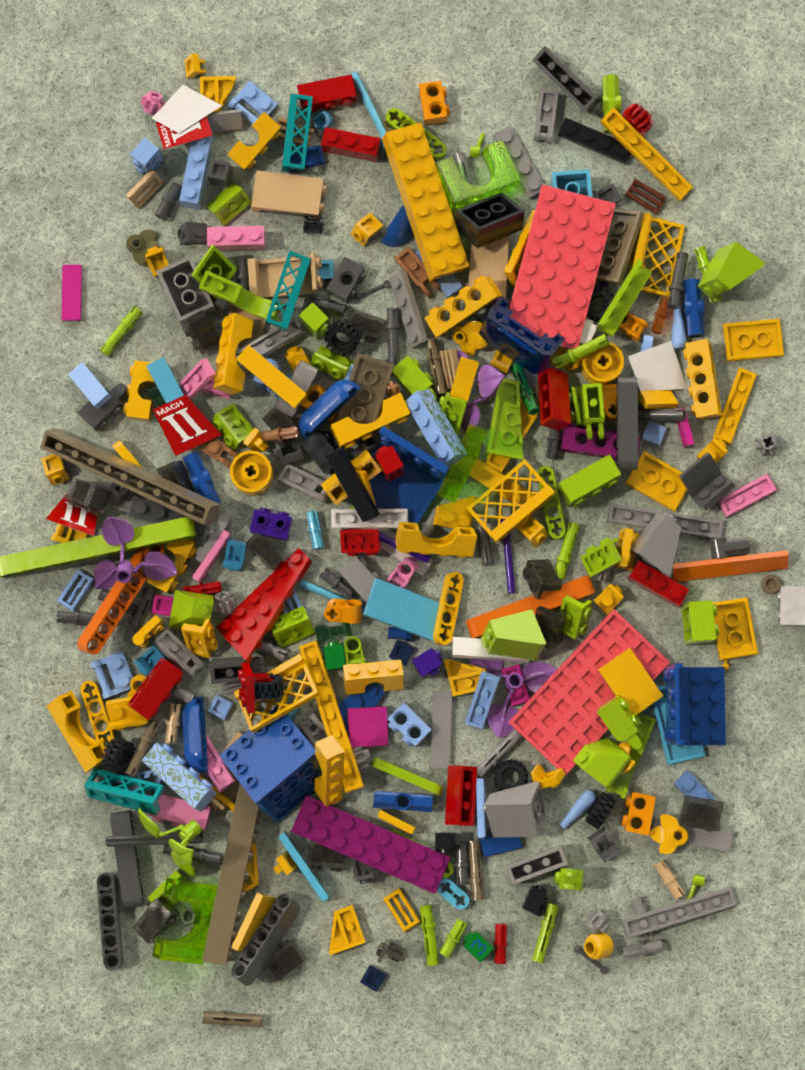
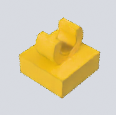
(192, 66)
(255, 442)
(285, 864)

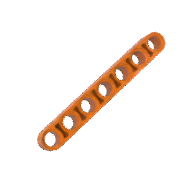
(576, 589)
(118, 606)

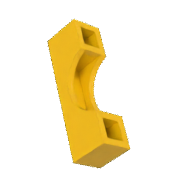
(229, 376)
(348, 431)
(458, 542)
(66, 713)
(331, 760)

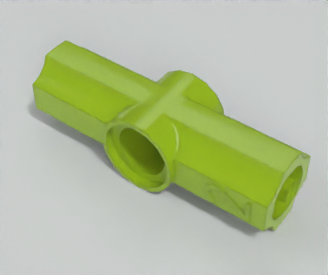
(611, 97)

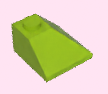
(216, 263)
(190, 609)
(602, 761)

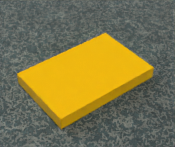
(753, 340)
(657, 481)
(735, 629)
(630, 681)
(254, 917)

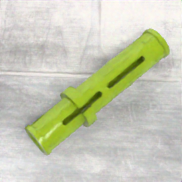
(703, 263)
(124, 327)
(573, 355)
(564, 557)
(545, 932)
(429, 935)

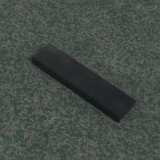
(352, 484)

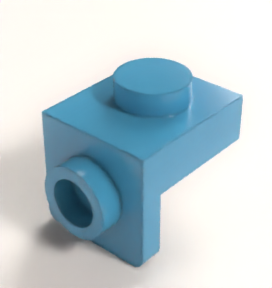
(235, 555)
(149, 660)

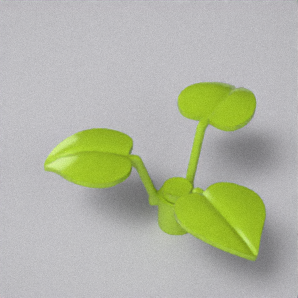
(180, 855)

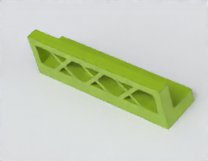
(624, 299)

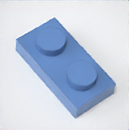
(691, 786)

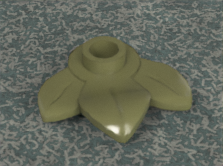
(146, 241)

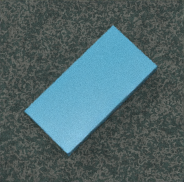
(402, 609)
(673, 753)

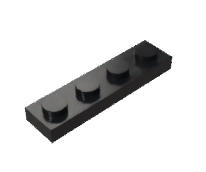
(594, 140)

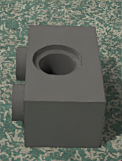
(346, 269)

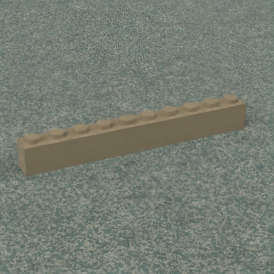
(130, 476)
(231, 879)

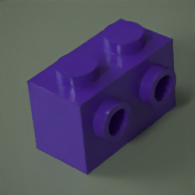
(271, 525)
(428, 663)

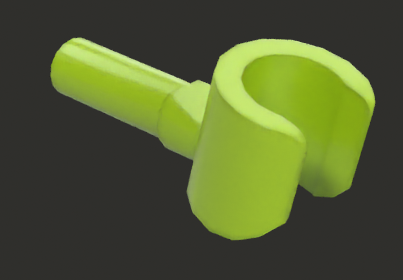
(475, 150)
(697, 880)

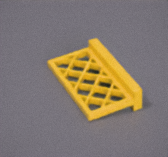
(640, 249)
(518, 516)
(289, 673)

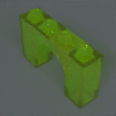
(502, 177)
(460, 471)
(191, 946)

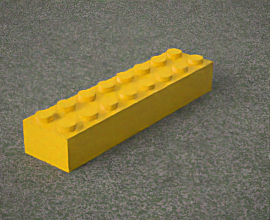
(425, 201)

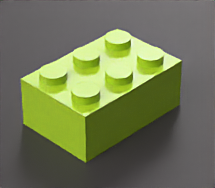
(589, 481)
(699, 622)

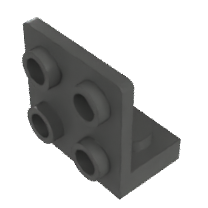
(705, 482)

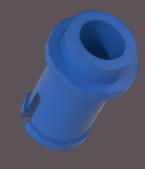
(395, 633)

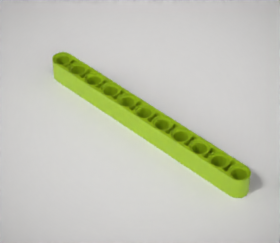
(95, 547)

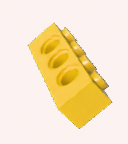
(489, 294)
(712, 407)

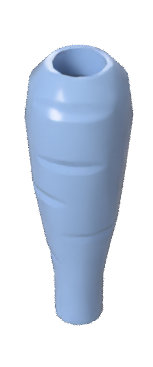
(678, 330)
(582, 804)

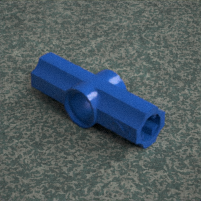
(693, 308)
(200, 477)
(389, 800)

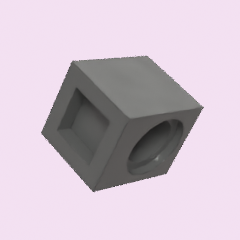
(220, 173)

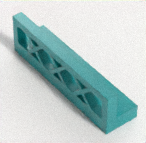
(286, 165)
(293, 295)
(120, 794)

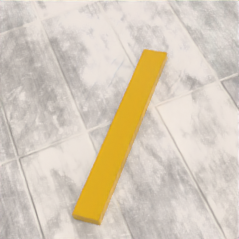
(331, 714)

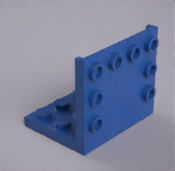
(413, 489)
(694, 705)
(274, 766)

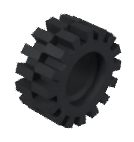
(603, 293)
(347, 329)
(117, 756)
(506, 765)
(600, 810)

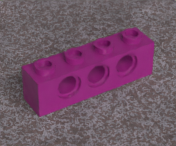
(570, 445)

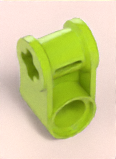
(354, 656)

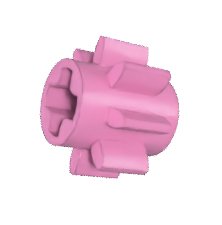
(152, 102)

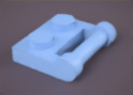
(255, 99)
(119, 672)

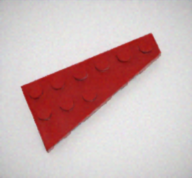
(260, 610)

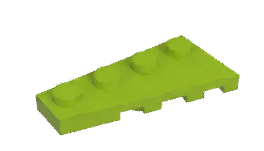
(506, 422)

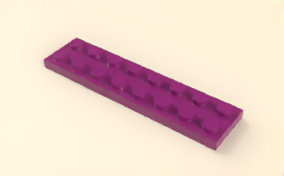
(370, 844)

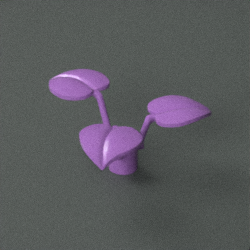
(489, 381)
(106, 573)
(535, 675)

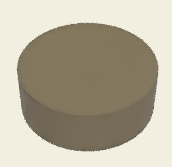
(770, 584)

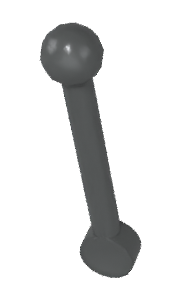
(386, 284)
(603, 969)

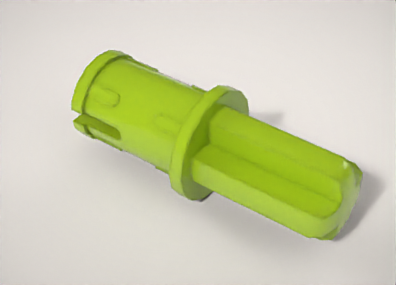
(453, 938)

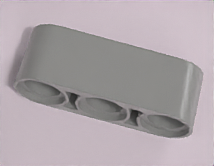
(302, 377)

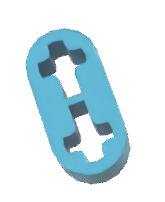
(449, 897)

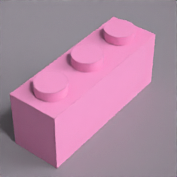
(237, 238)
(180, 812)

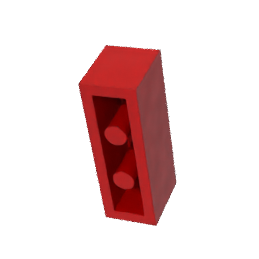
(328, 93)
(350, 144)
(554, 399)
(389, 463)
(658, 584)
(155, 689)
(461, 795)

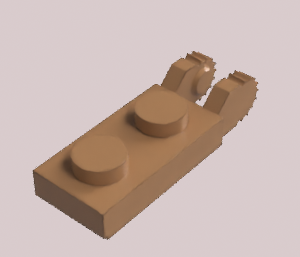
(415, 270)
(215, 448)

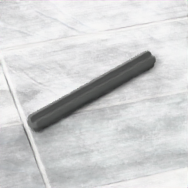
(141, 840)

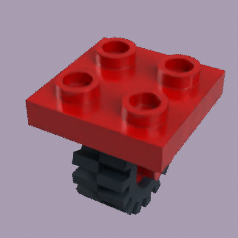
(258, 687)

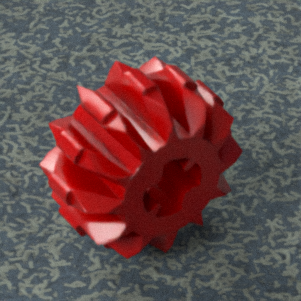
(638, 118)

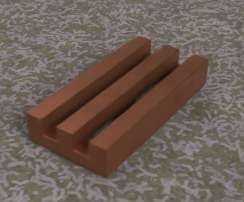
(628, 194)

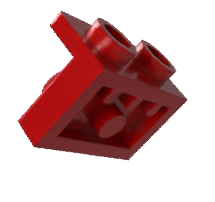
(360, 541)

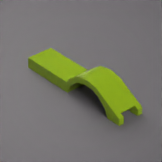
(237, 295)
(621, 783)

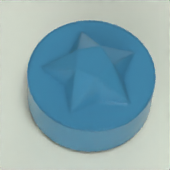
(323, 119)

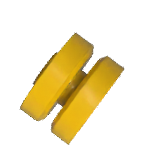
(607, 374)
(248, 462)

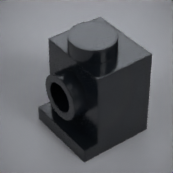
(445, 842)
(535, 900)

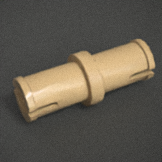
(173, 723)
(669, 879)

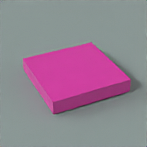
(367, 726)

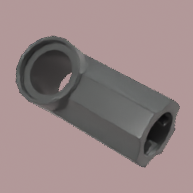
(732, 547)

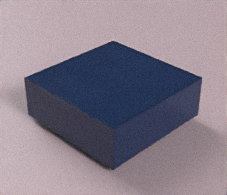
(401, 652)
(373, 978)

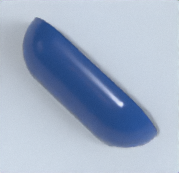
(398, 231)
(326, 406)
(195, 735)

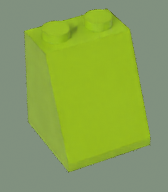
(728, 269)
(514, 636)

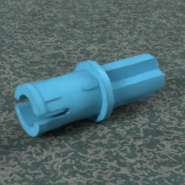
(315, 530)

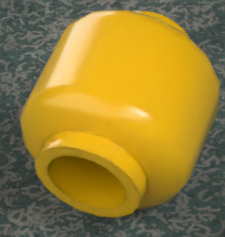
(598, 946)

